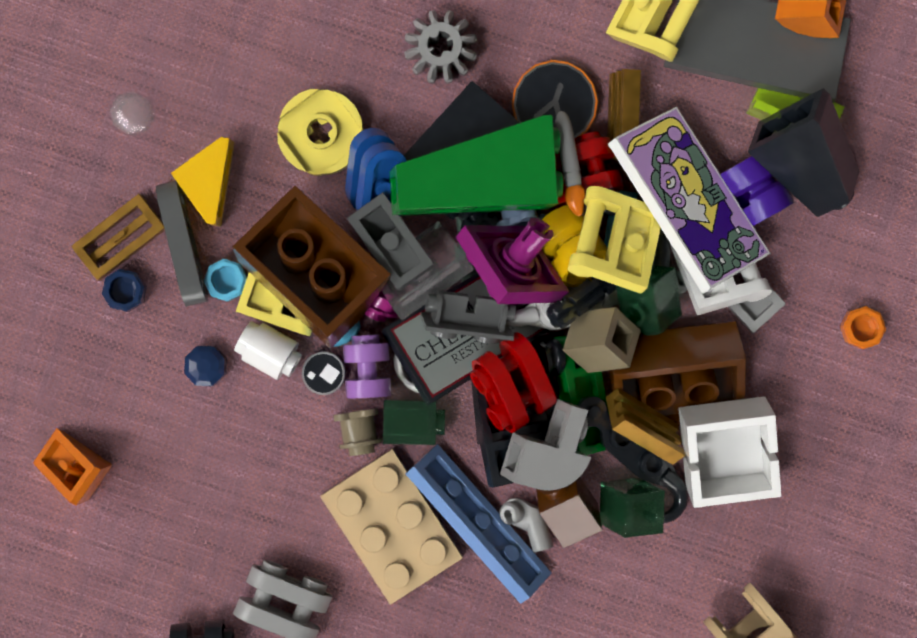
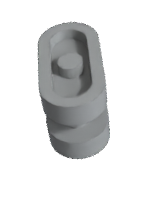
(272, 580)

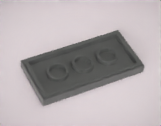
(749, 47)

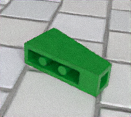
(485, 174)

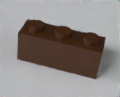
(311, 266)
(685, 368)

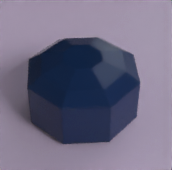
(124, 290)
(205, 365)

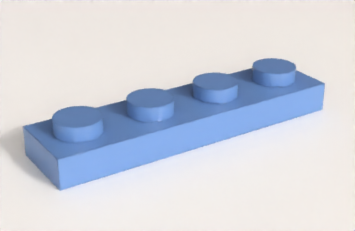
(478, 524)

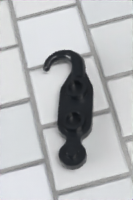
(636, 458)

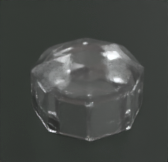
(132, 113)

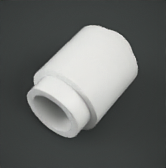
(268, 350)

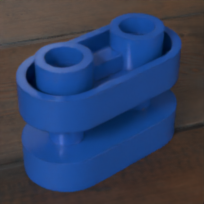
(369, 163)

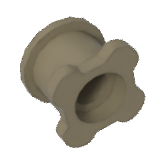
(358, 431)

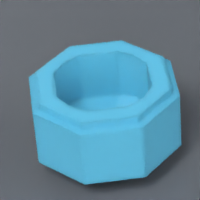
(225, 280)

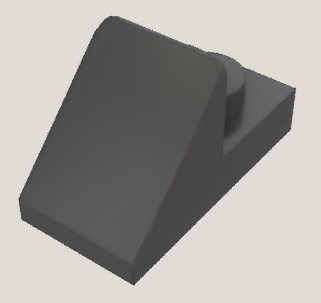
(390, 242)

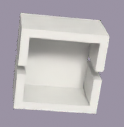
(726, 453)

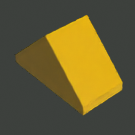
(206, 179)

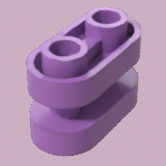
(366, 352)

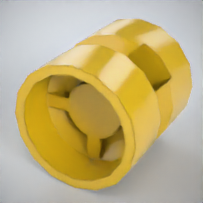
(565, 239)

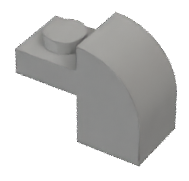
(550, 462)

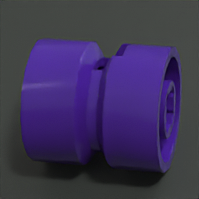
(756, 190)

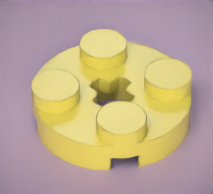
(295, 129)

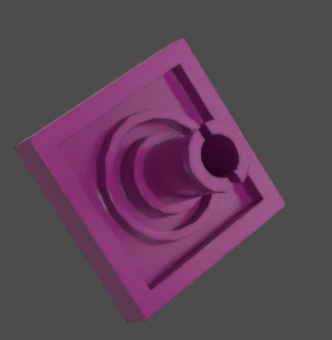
(513, 262)

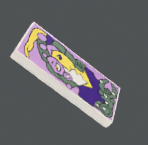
(689, 199)

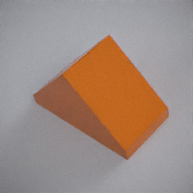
(71, 467)

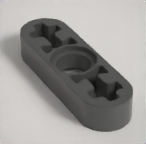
(181, 243)

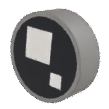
(323, 373)

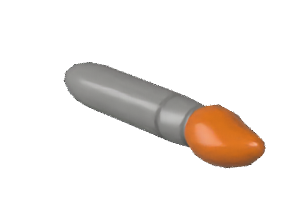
(570, 165)

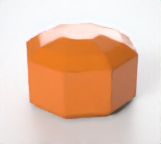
(862, 327)

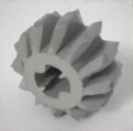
(448, 59)

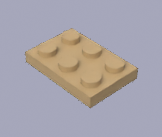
(391, 526)

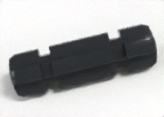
(578, 301)

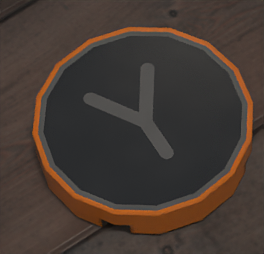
(556, 88)

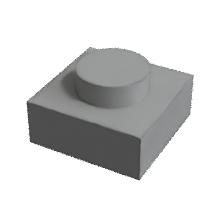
(756, 313)

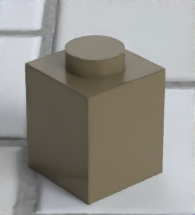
(602, 340)

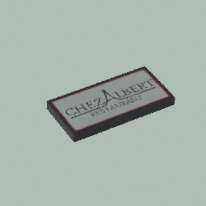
(440, 363)

